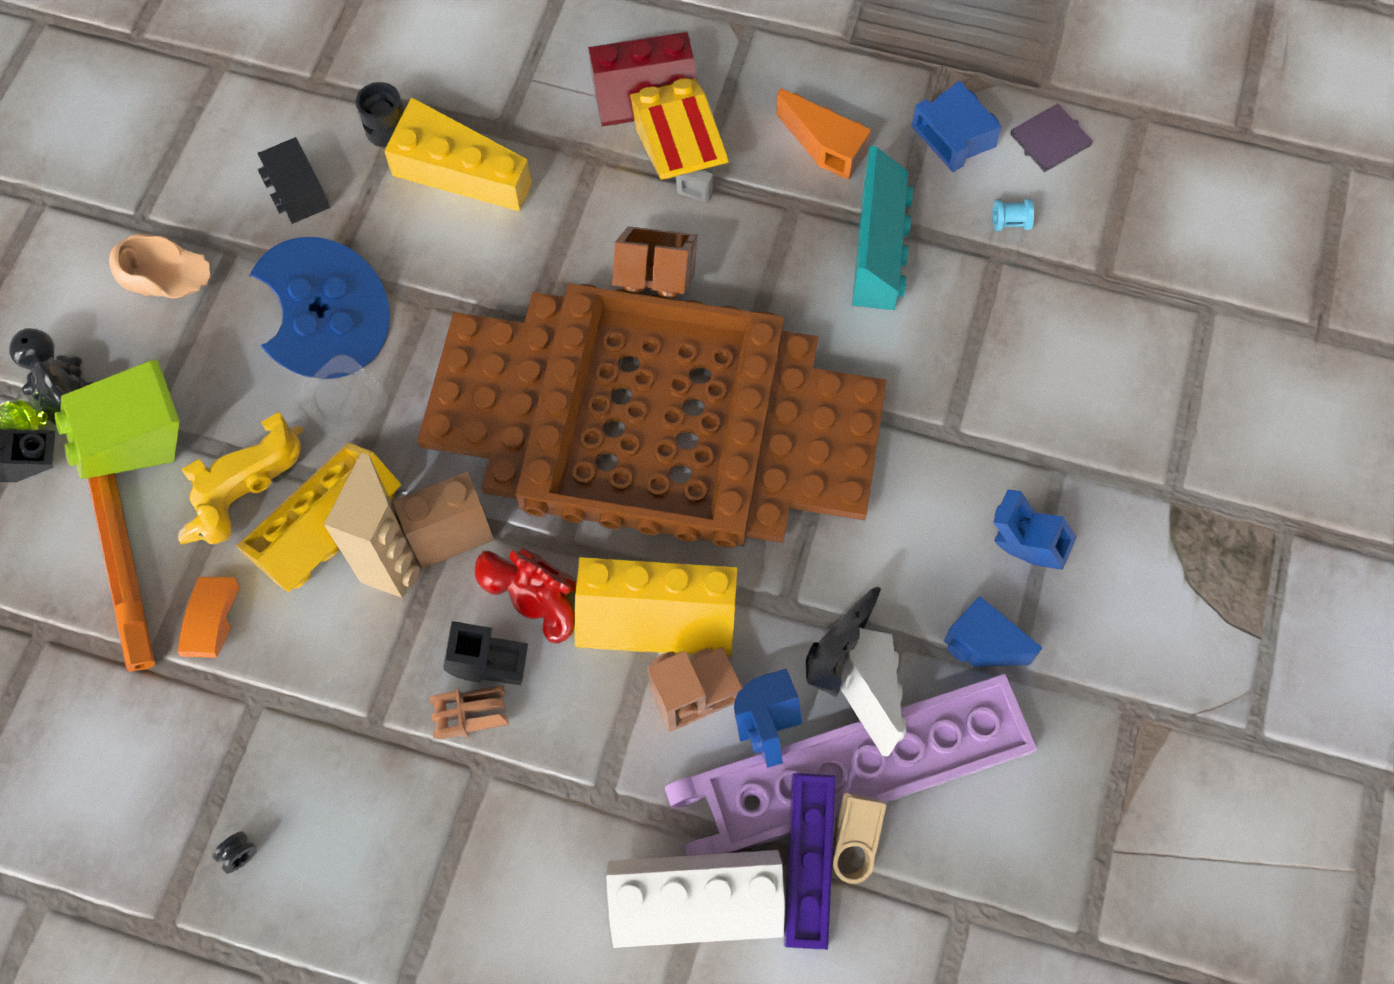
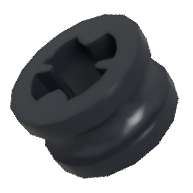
(234, 852)

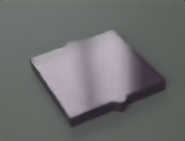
(1051, 137)

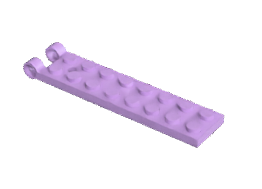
(942, 742)

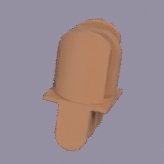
(475, 710)

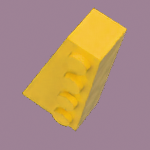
(455, 158)

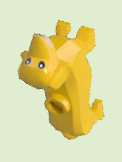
(235, 476)

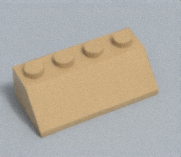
(371, 532)

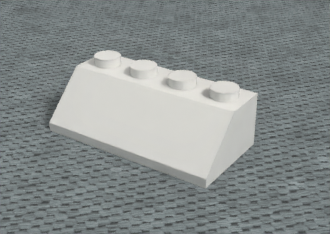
(695, 898)

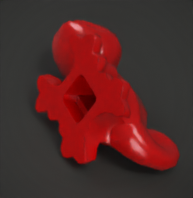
(534, 589)

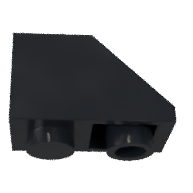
(25, 453)

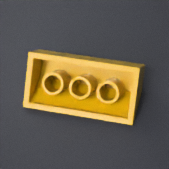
(294, 534)
(654, 606)

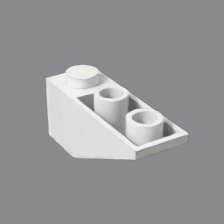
(873, 688)

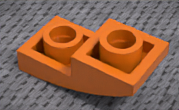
(205, 618)

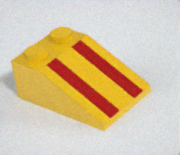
(677, 128)

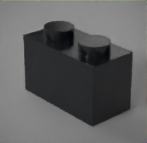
(293, 180)

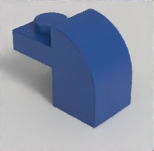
(1032, 536)
(763, 709)

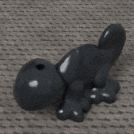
(48, 377)

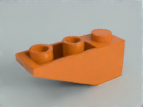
(827, 137)

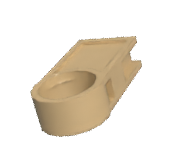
(860, 826)

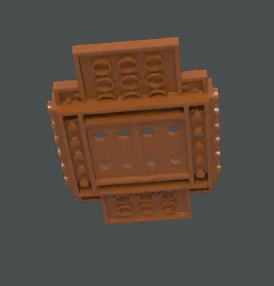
(766, 440)

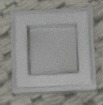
(695, 185)

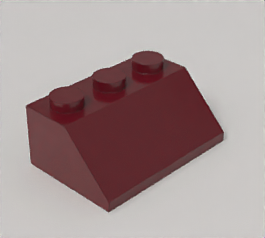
(635, 65)

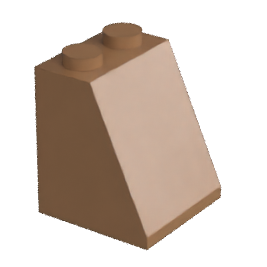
(443, 520)

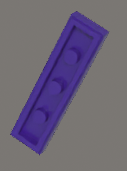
(809, 861)

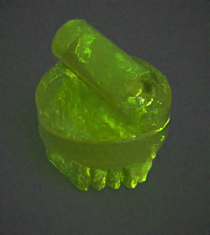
(20, 415)

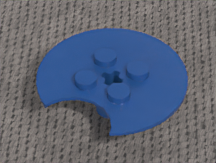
(327, 304)

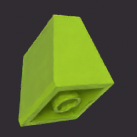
(120, 422)

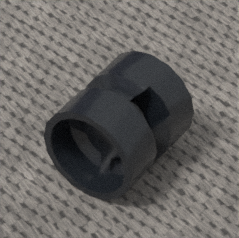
(380, 111)

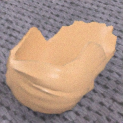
(158, 267)

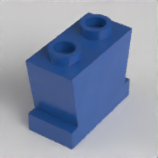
(956, 126)

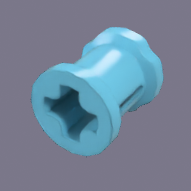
(1012, 214)

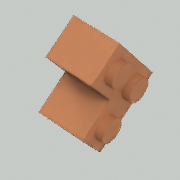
(692, 688)

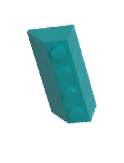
(881, 233)

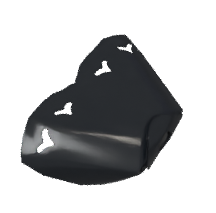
(825, 653)

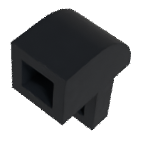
(477, 656)

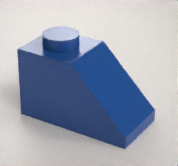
(989, 638)

